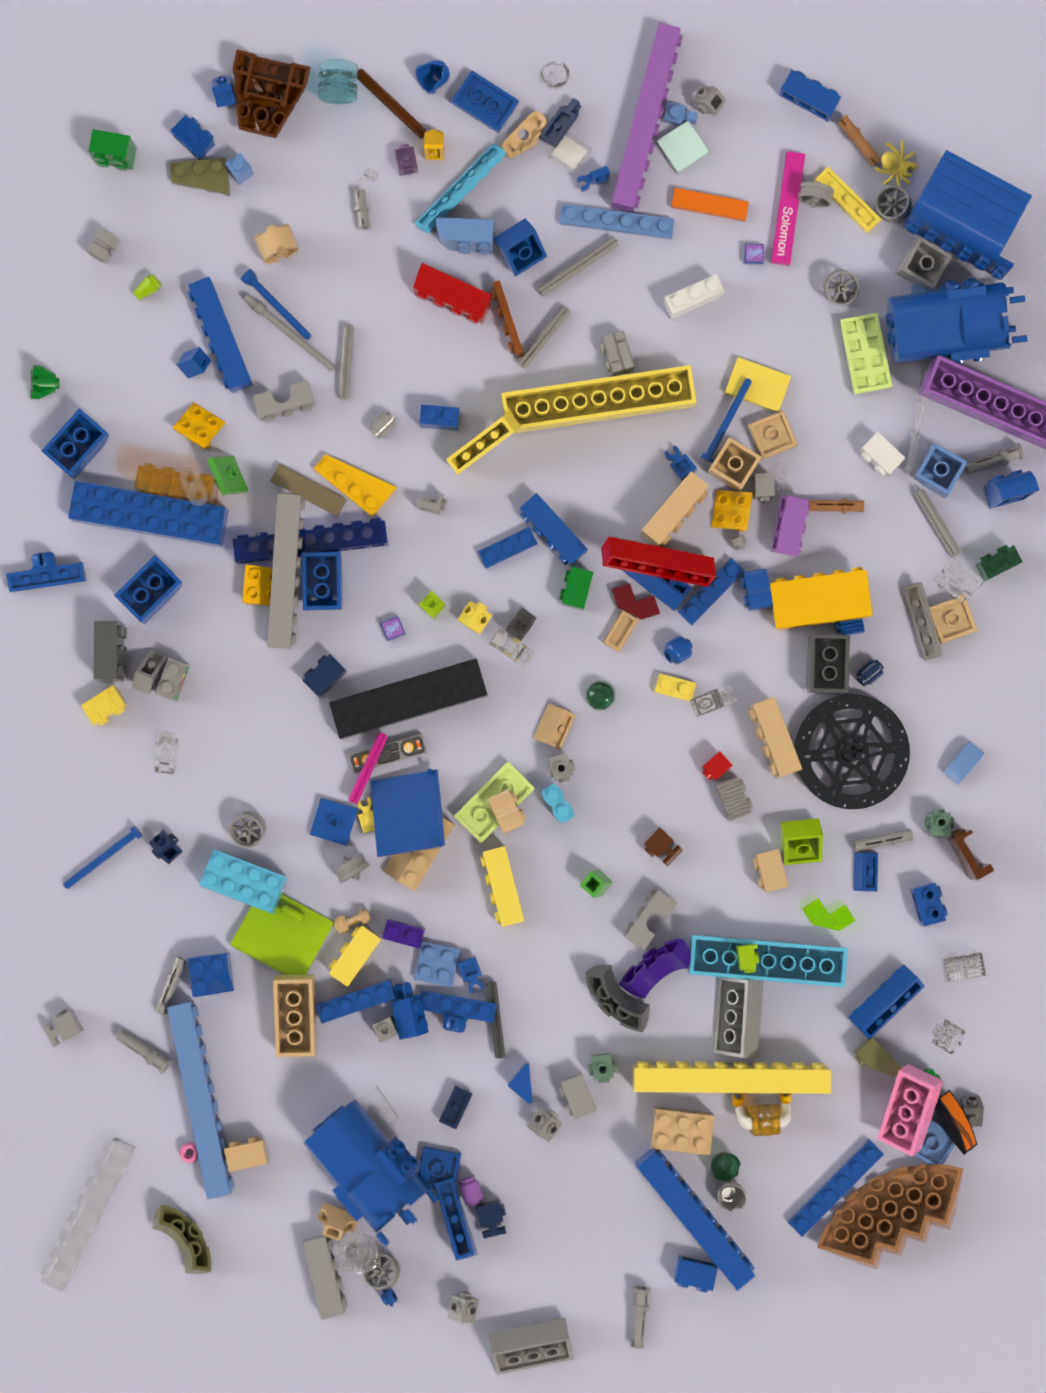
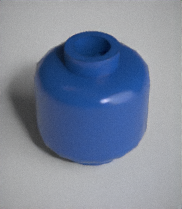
(678, 650)

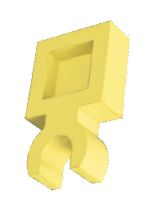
(367, 817)

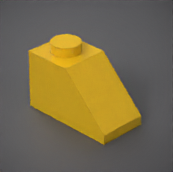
(434, 145)

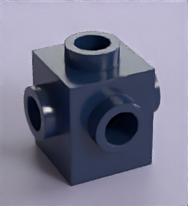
(165, 846)

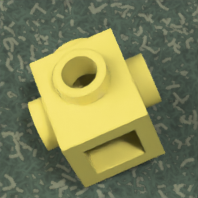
(475, 617)

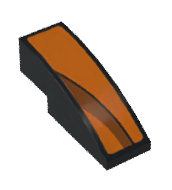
(955, 1122)

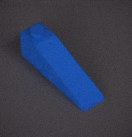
(455, 1220)

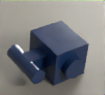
(490, 1214)

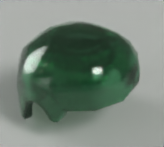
(600, 695)
(725, 1166)

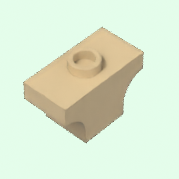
(336, 1221)

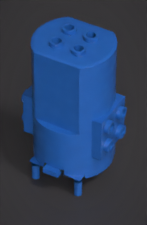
(955, 322)
(370, 1170)

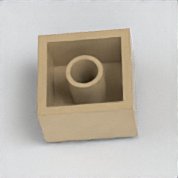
(734, 464)

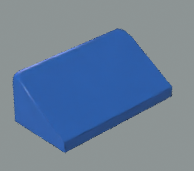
(865, 871)

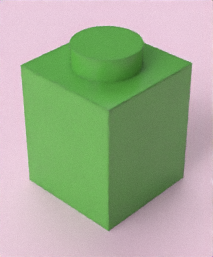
(596, 883)

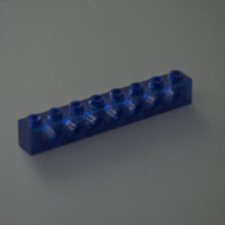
(378, 539)

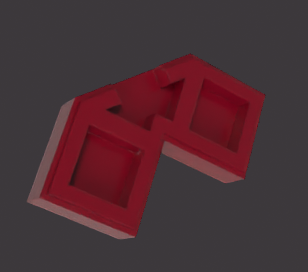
(626, 601)

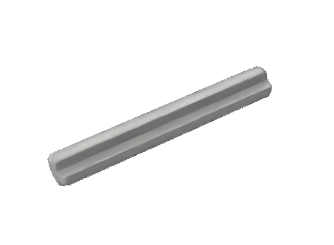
(543, 337)
(345, 366)
(937, 522)

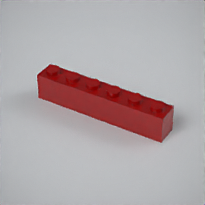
(658, 561)

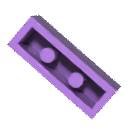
(790, 525)

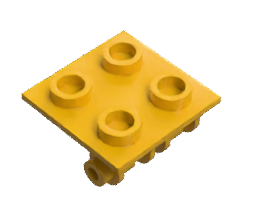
(199, 425)
(732, 510)
(257, 585)

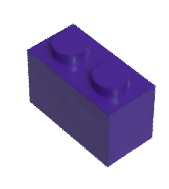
(403, 933)

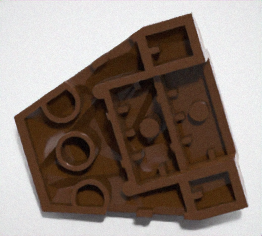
(266, 92)

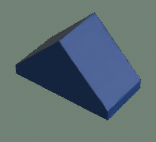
(522, 1084)

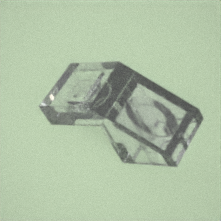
(713, 700)

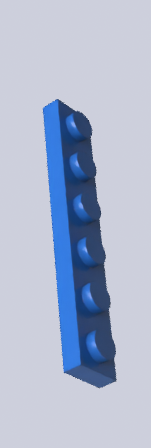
(835, 1188)

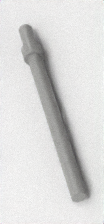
(261, 309)

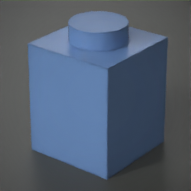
(239, 168)

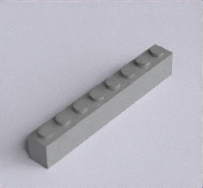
(285, 570)

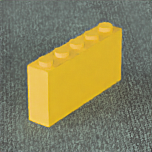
(821, 598)

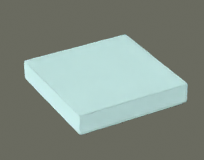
(682, 147)

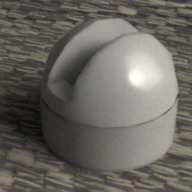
(738, 542)

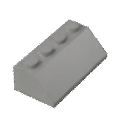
(738, 1017)
(530, 1346)

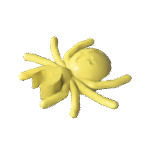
(897, 165)

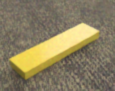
(849, 201)

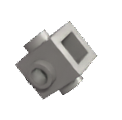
(708, 100)
(557, 761)
(545, 1124)
(463, 1307)

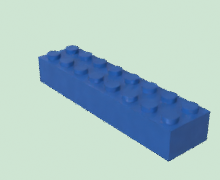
(148, 514)
(695, 1219)

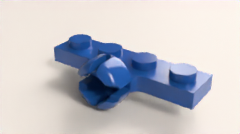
(45, 574)
(457, 1009)

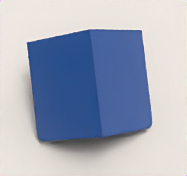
(193, 362)

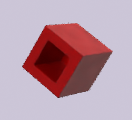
(716, 766)

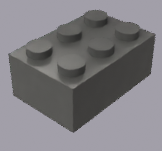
(109, 651)
(828, 664)

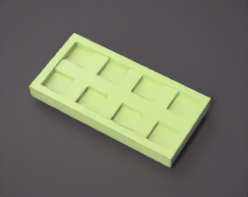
(865, 353)

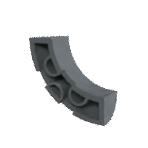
(614, 1000)

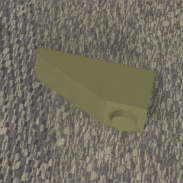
(876, 1058)

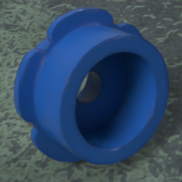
(389, 1297)

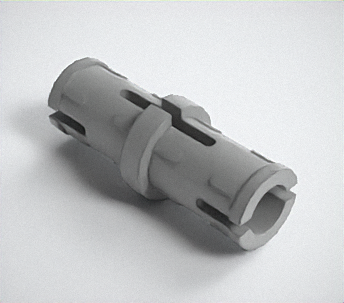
(361, 209)

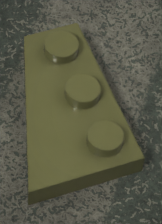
(202, 174)

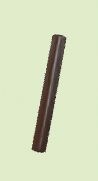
(391, 103)

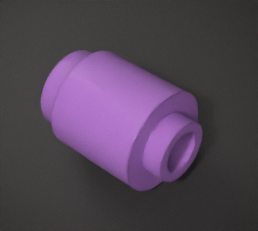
(471, 1191)

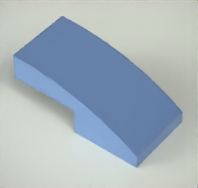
(963, 762)

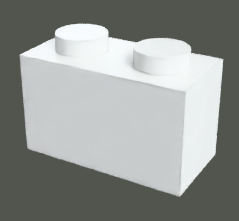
(881, 455)

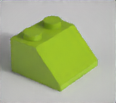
(801, 841)

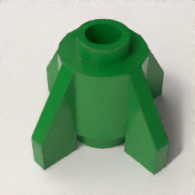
(42, 382)

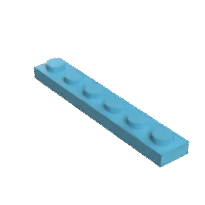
(460, 188)

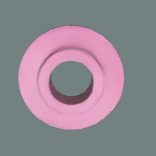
(183, 1152)

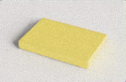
(766, 385)

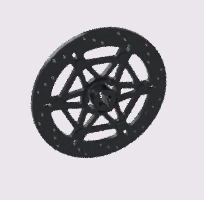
(887, 748)

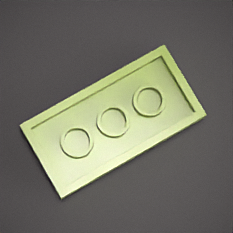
(477, 812)

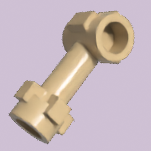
(342, 924)

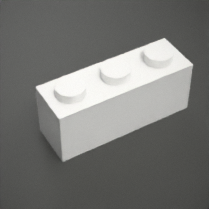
(693, 296)

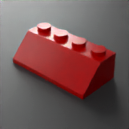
(452, 294)

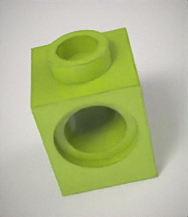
(432, 605)

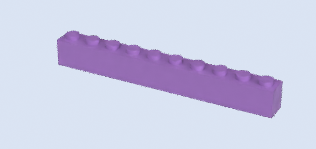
(646, 117)

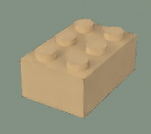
(682, 1130)

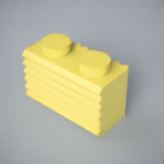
(104, 706)

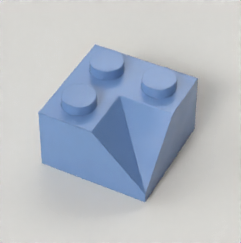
(940, 470)

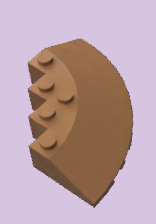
(891, 1210)

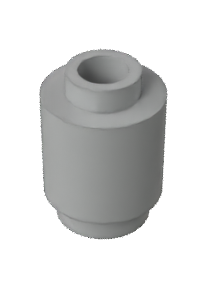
(382, 424)

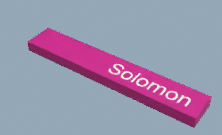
(788, 208)

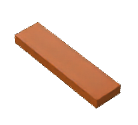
(710, 204)

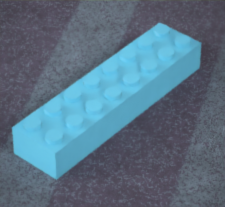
(777, 961)

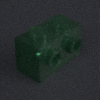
(1002, 561)

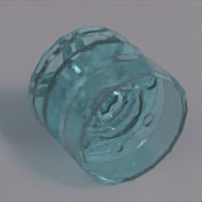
(337, 81)

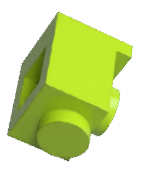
(747, 957)

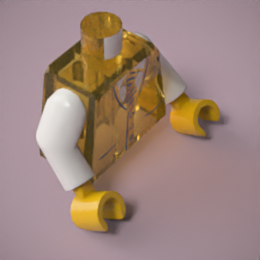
(763, 1119)

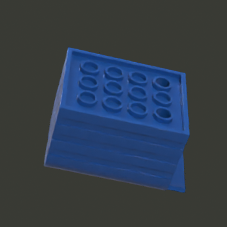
(968, 213)

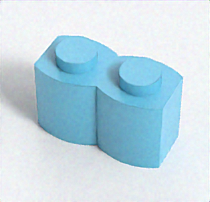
(554, 798)

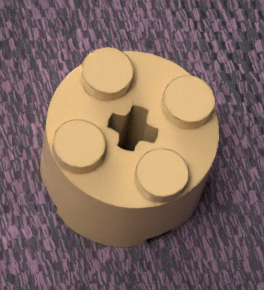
(276, 243)

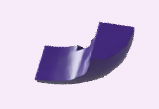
(655, 966)

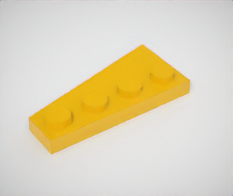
(357, 485)

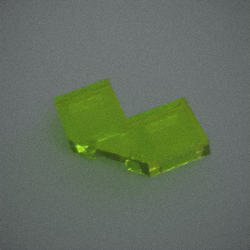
(835, 920)

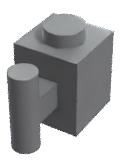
(66, 1026)

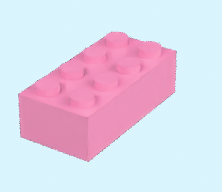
(910, 1110)

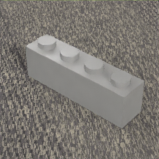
(324, 1276)

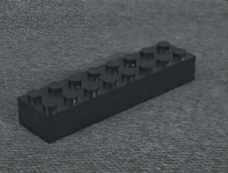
(408, 699)

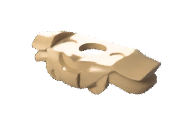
(533, 125)

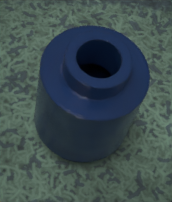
(869, 672)

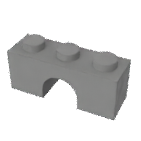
(300, 399)
(657, 904)

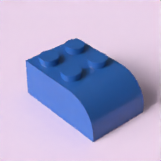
(76, 444)
(1010, 489)
(322, 581)
(149, 590)

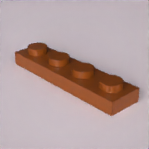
(509, 327)

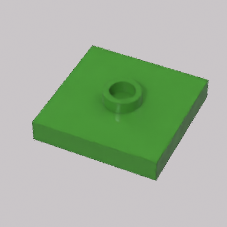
(227, 475)

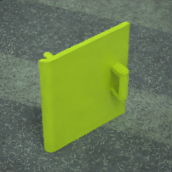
(283, 940)

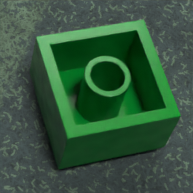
(112, 150)

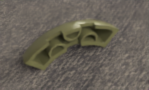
(187, 1236)

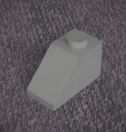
(149, 671)

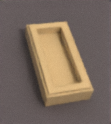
(620, 631)

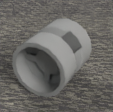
(102, 245)

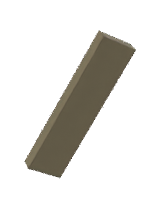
(310, 491)

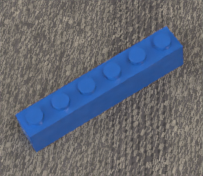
(220, 335)

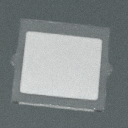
(570, 153)

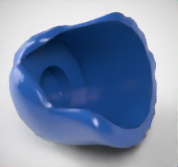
(425, 74)

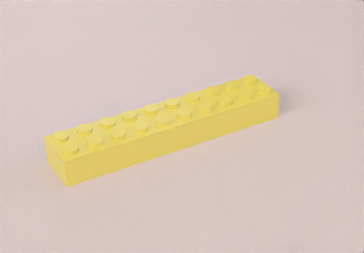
(601, 399)
(731, 1078)

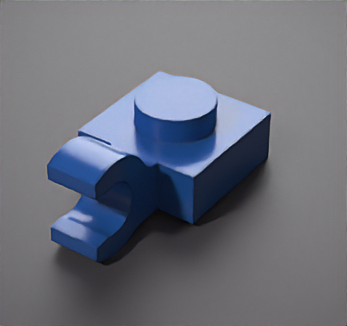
(597, 176)

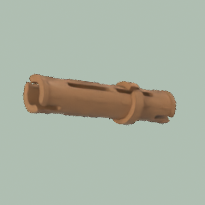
(859, 140)
(837, 505)

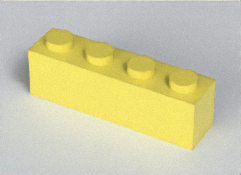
(483, 442)
(503, 886)

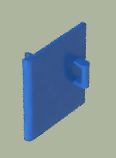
(407, 813)

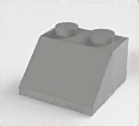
(923, 263)

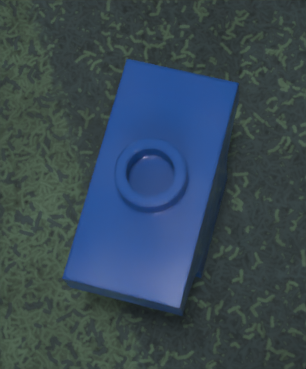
(223, 91)

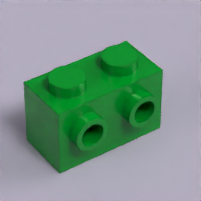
(577, 588)

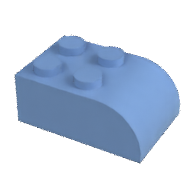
(466, 235)

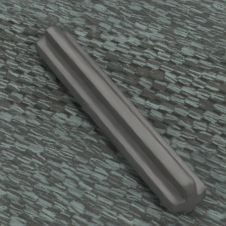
(497, 1033)

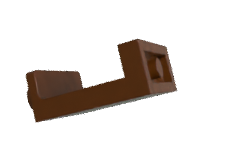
(965, 856)

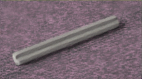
(577, 266)

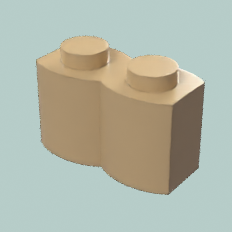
(506, 811)

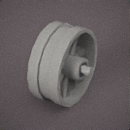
(815, 194)
(893, 204)
(841, 287)
(247, 829)
(351, 868)
(383, 1271)

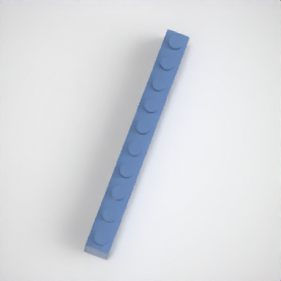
(200, 1099)

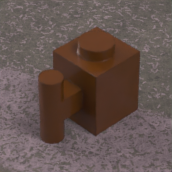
(659, 843)

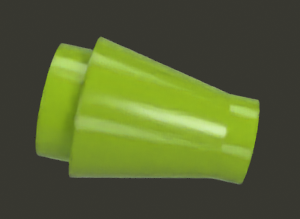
(147, 287)

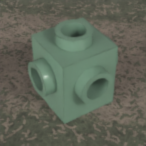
(933, 827)
(602, 1060)

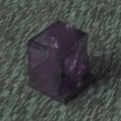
(406, 166)

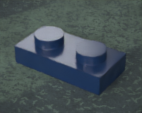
(455, 1107)

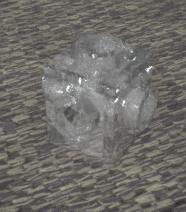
(948, 1036)

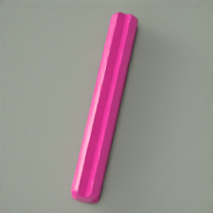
(368, 768)

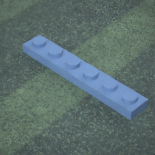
(616, 221)

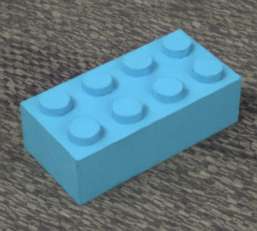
(243, 881)

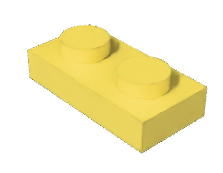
(675, 687)

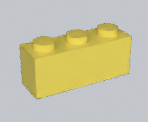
(354, 955)

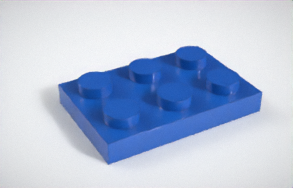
(485, 101)

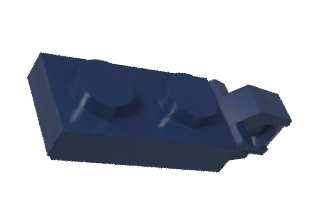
(561, 123)

